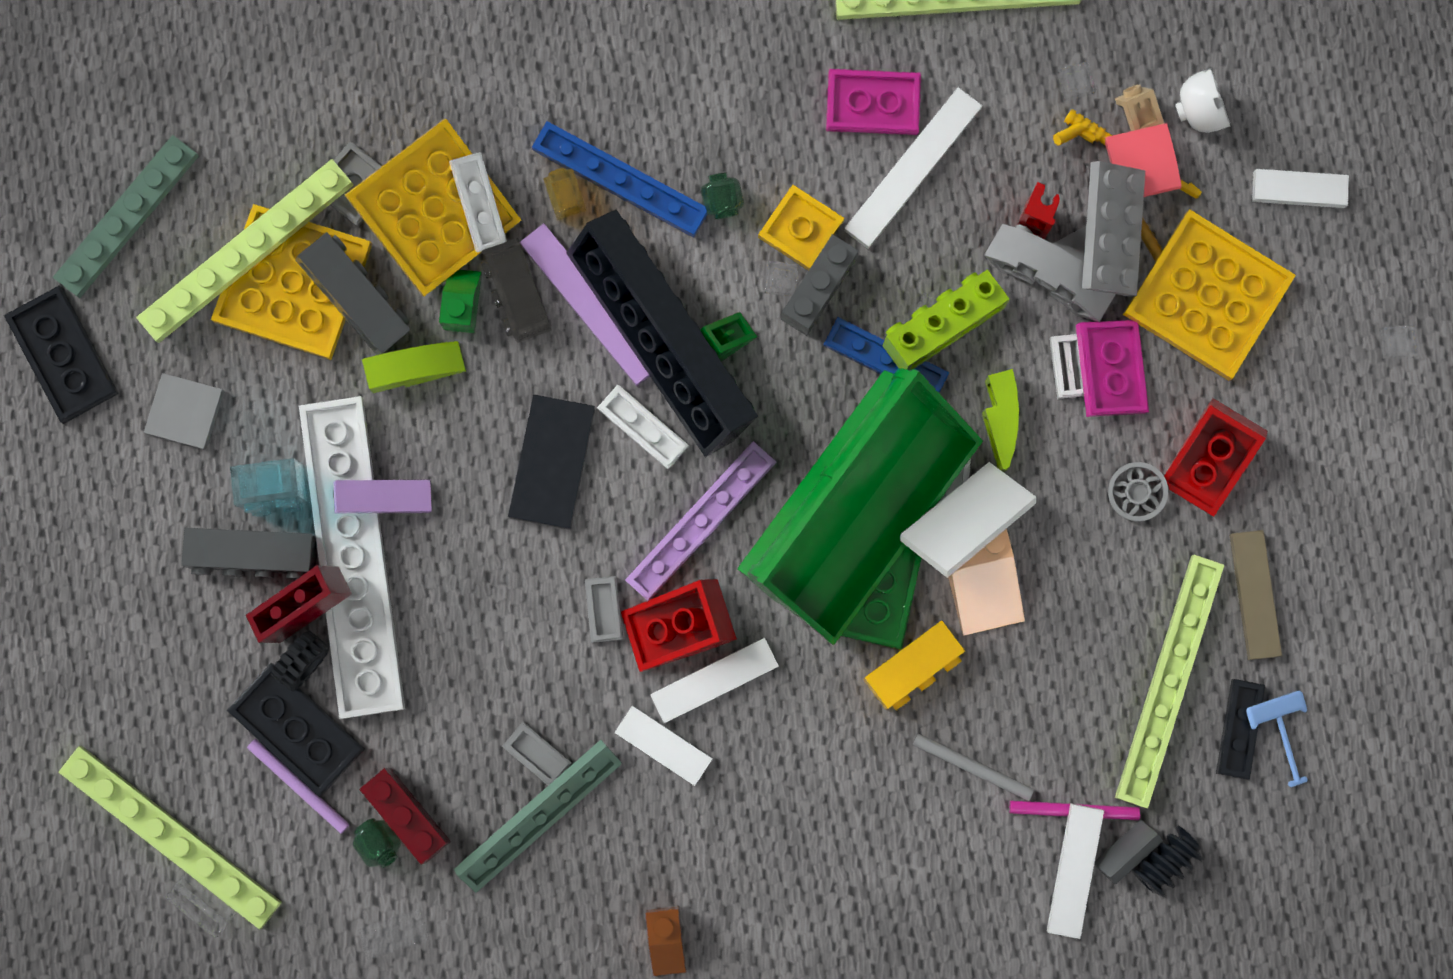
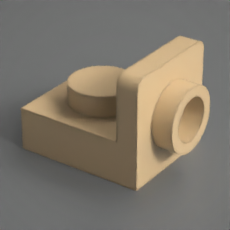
(1140, 107)

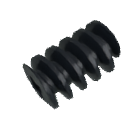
(1169, 862)

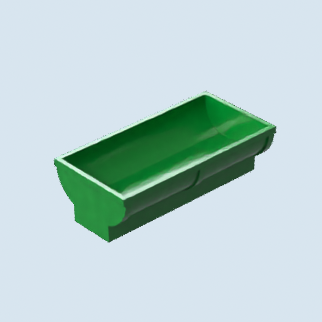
(858, 499)

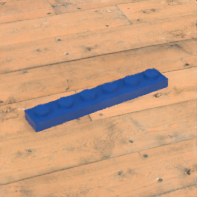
(620, 179)

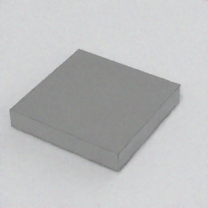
(357, 167)
(184, 411)

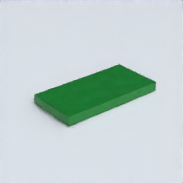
(887, 610)

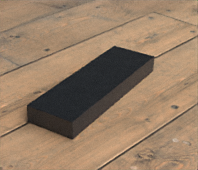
(1238, 738)

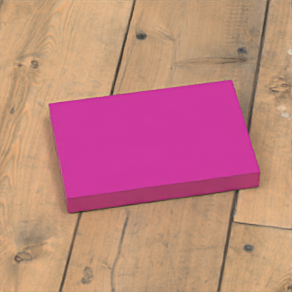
(873, 101)
(1112, 368)

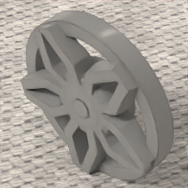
(1138, 491)

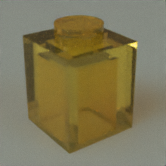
(564, 193)

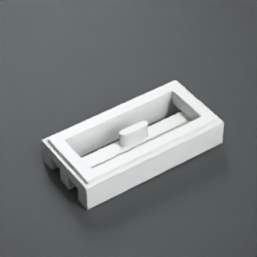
(1072, 392)

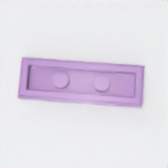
(382, 496)

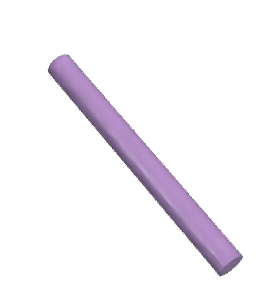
(298, 786)

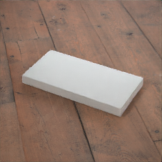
(968, 519)

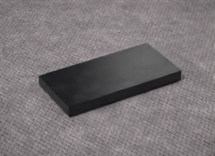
(61, 354)
(551, 462)
(296, 731)

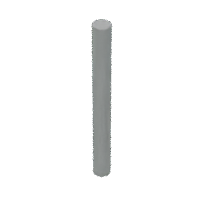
(973, 767)

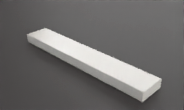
(912, 168)

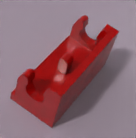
(1037, 215)

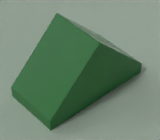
(728, 335)

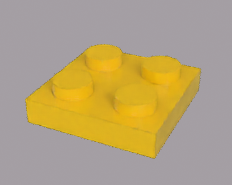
(800, 227)

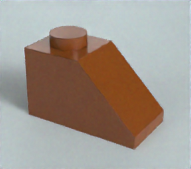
(665, 941)

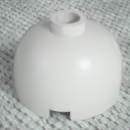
(1202, 103)

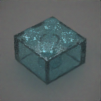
(270, 486)

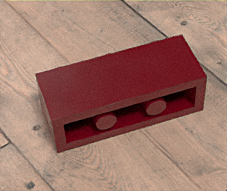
(298, 604)
(405, 815)

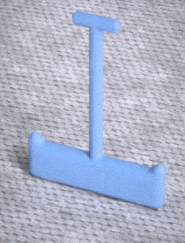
(1276, 709)

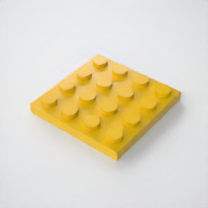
(418, 209)
(1209, 295)
(281, 300)

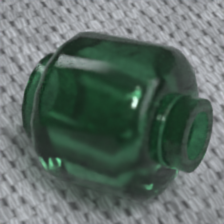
(722, 196)
(376, 843)

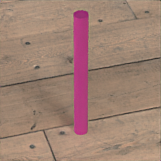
(1062, 809)

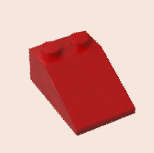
(1214, 457)
(678, 624)

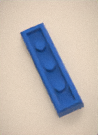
(868, 351)

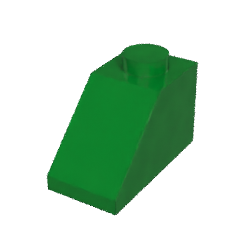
(460, 301)

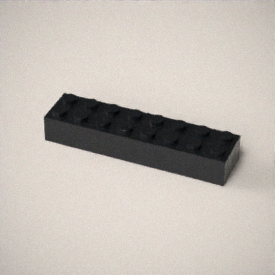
(661, 333)

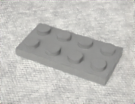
(1113, 229)

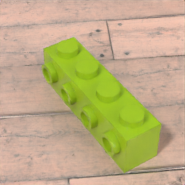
(945, 321)

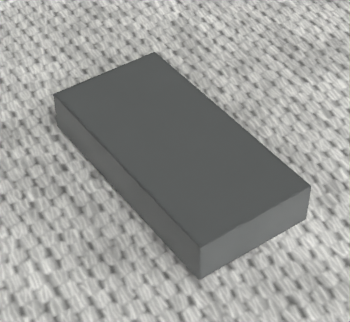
(1128, 851)

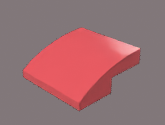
(1149, 151)

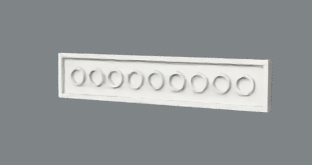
(362, 624)

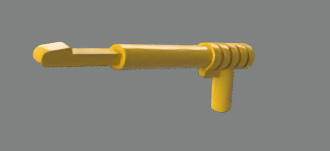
(1091, 132)

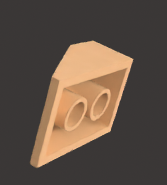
(988, 588)

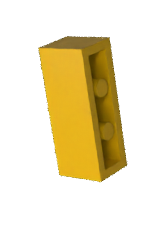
(915, 666)

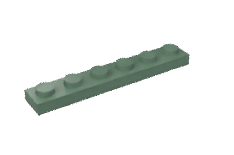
(126, 216)
(537, 816)

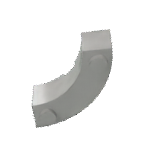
(1035, 259)

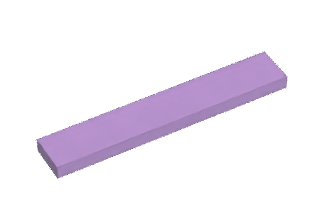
(559, 269)
(700, 521)

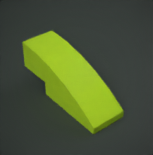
(413, 366)
(1003, 416)

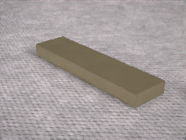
(1255, 595)

